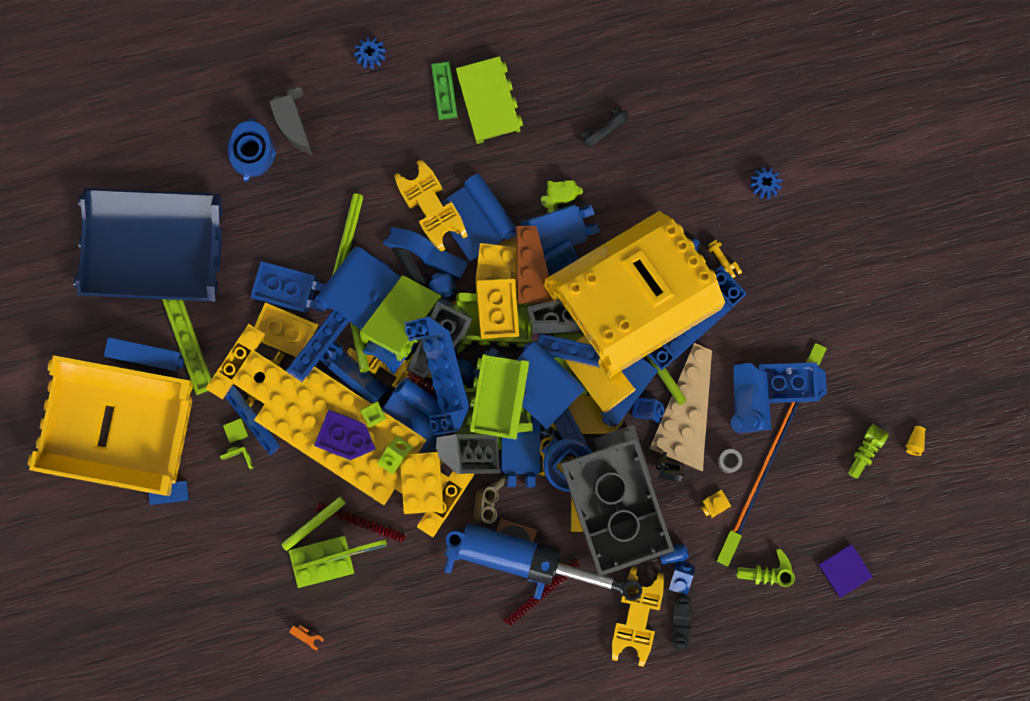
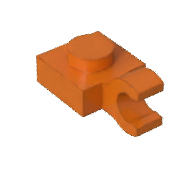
(302, 633)

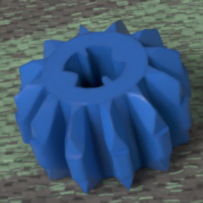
(377, 52)
(766, 176)

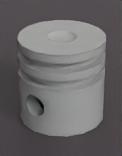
(730, 461)

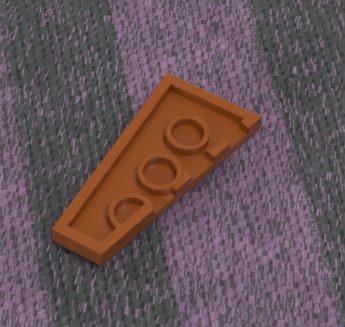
(530, 267)

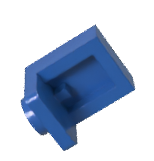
(682, 577)

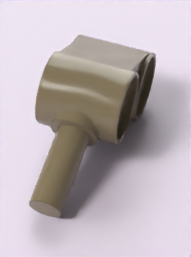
(483, 504)

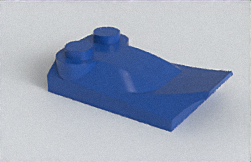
(795, 382)
(750, 399)

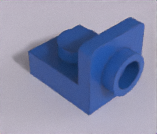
(648, 409)

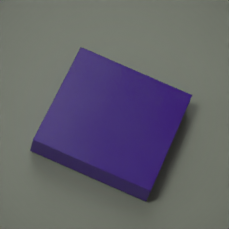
(845, 571)

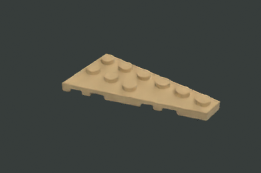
(684, 426)

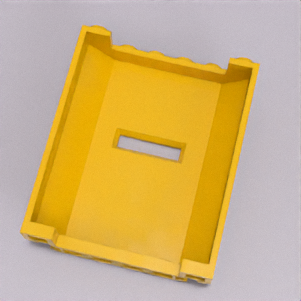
(617, 304)
(143, 433)

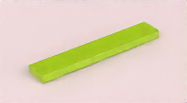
(188, 344)

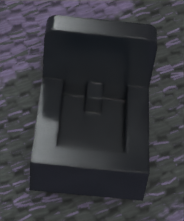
(669, 469)

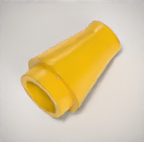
(916, 442)

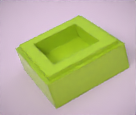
(373, 414)
(235, 431)

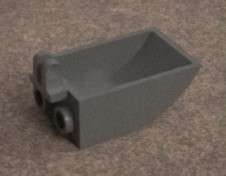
(289, 120)

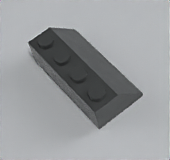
(469, 453)

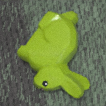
(560, 193)

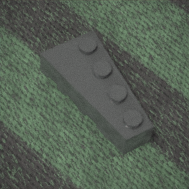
(551, 318)

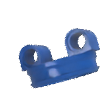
(555, 452)

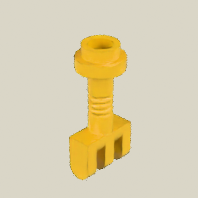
(714, 246)

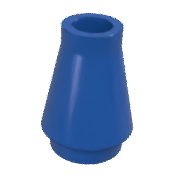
(678, 555)

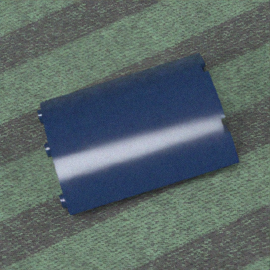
(149, 244)

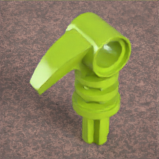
(875, 438)
(766, 575)

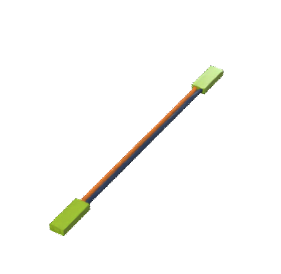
(733, 538)

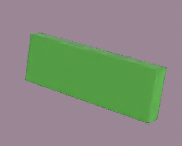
(444, 90)

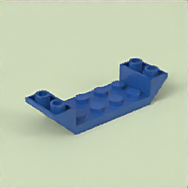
(673, 349)
(444, 373)

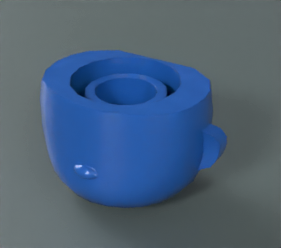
(245, 134)

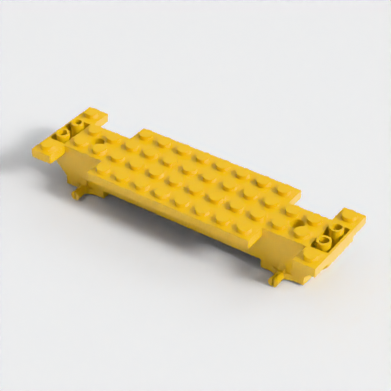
(297, 413)

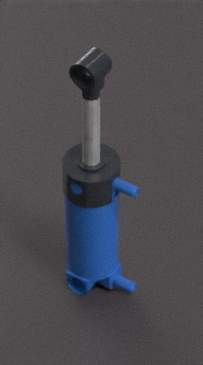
(523, 558)

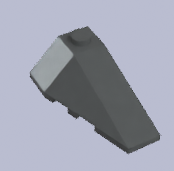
(452, 318)

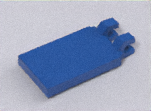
(563, 225)
(286, 288)
(349, 372)
(522, 456)

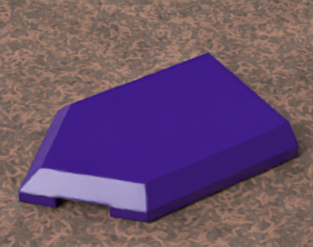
(344, 436)

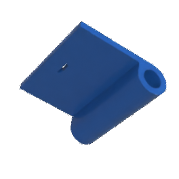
(481, 215)
(355, 286)
(548, 385)
(412, 408)

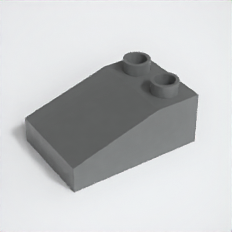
(617, 507)

